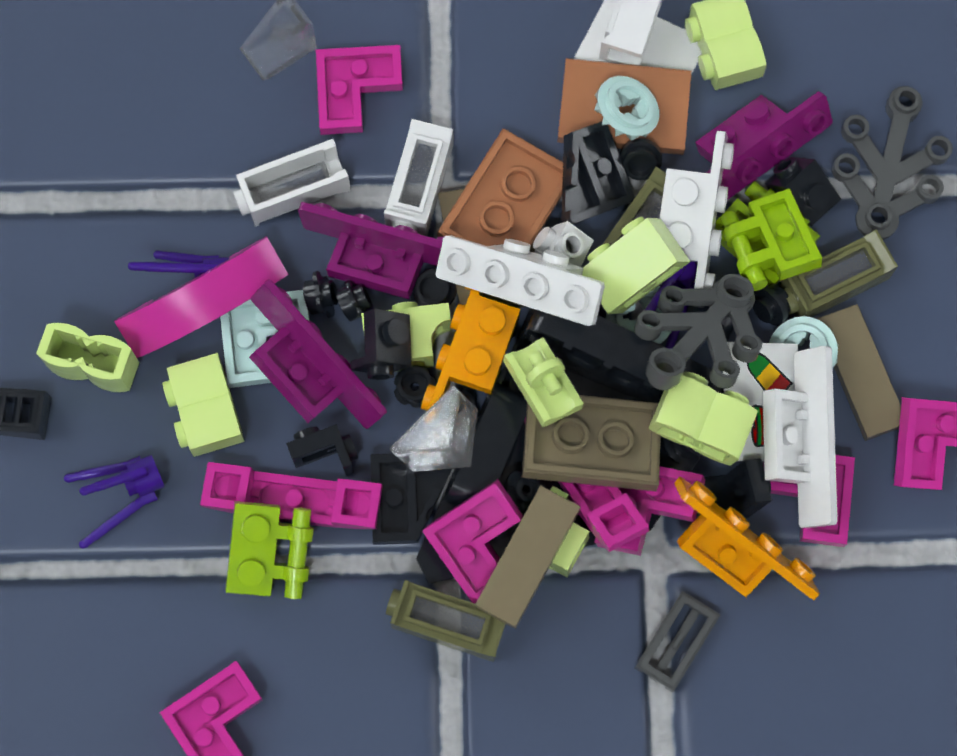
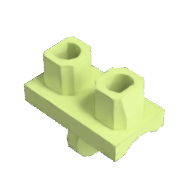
(543, 382)

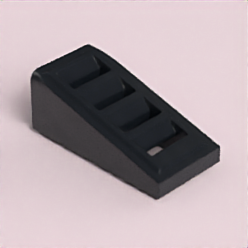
(38, 415)

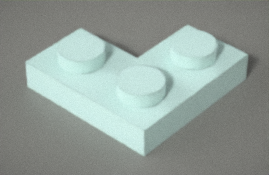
(243, 333)

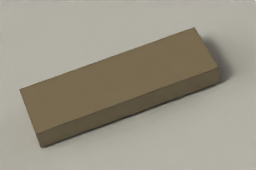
(863, 374)
(528, 557)

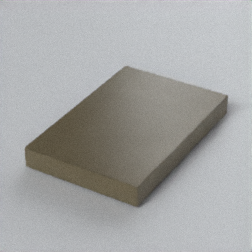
(596, 446)

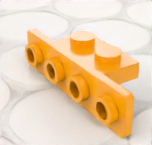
(478, 346)
(732, 550)

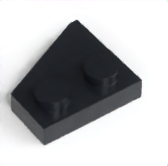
(592, 174)
(405, 499)

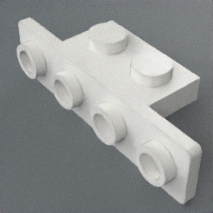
(692, 206)
(522, 277)
(802, 437)

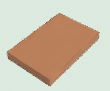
(668, 86)
(507, 194)

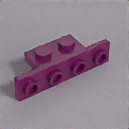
(765, 137)
(370, 251)
(306, 366)

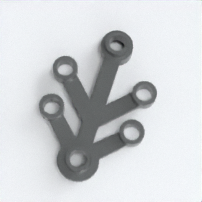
(888, 169)
(729, 296)

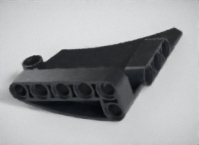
(599, 363)

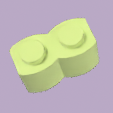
(726, 41)
(77, 356)
(203, 405)
(704, 419)

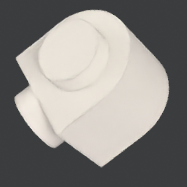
(564, 239)

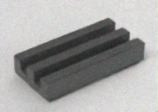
(657, 674)

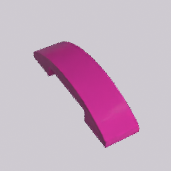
(201, 299)
(332, 503)
(607, 513)

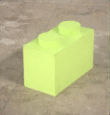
(635, 263)

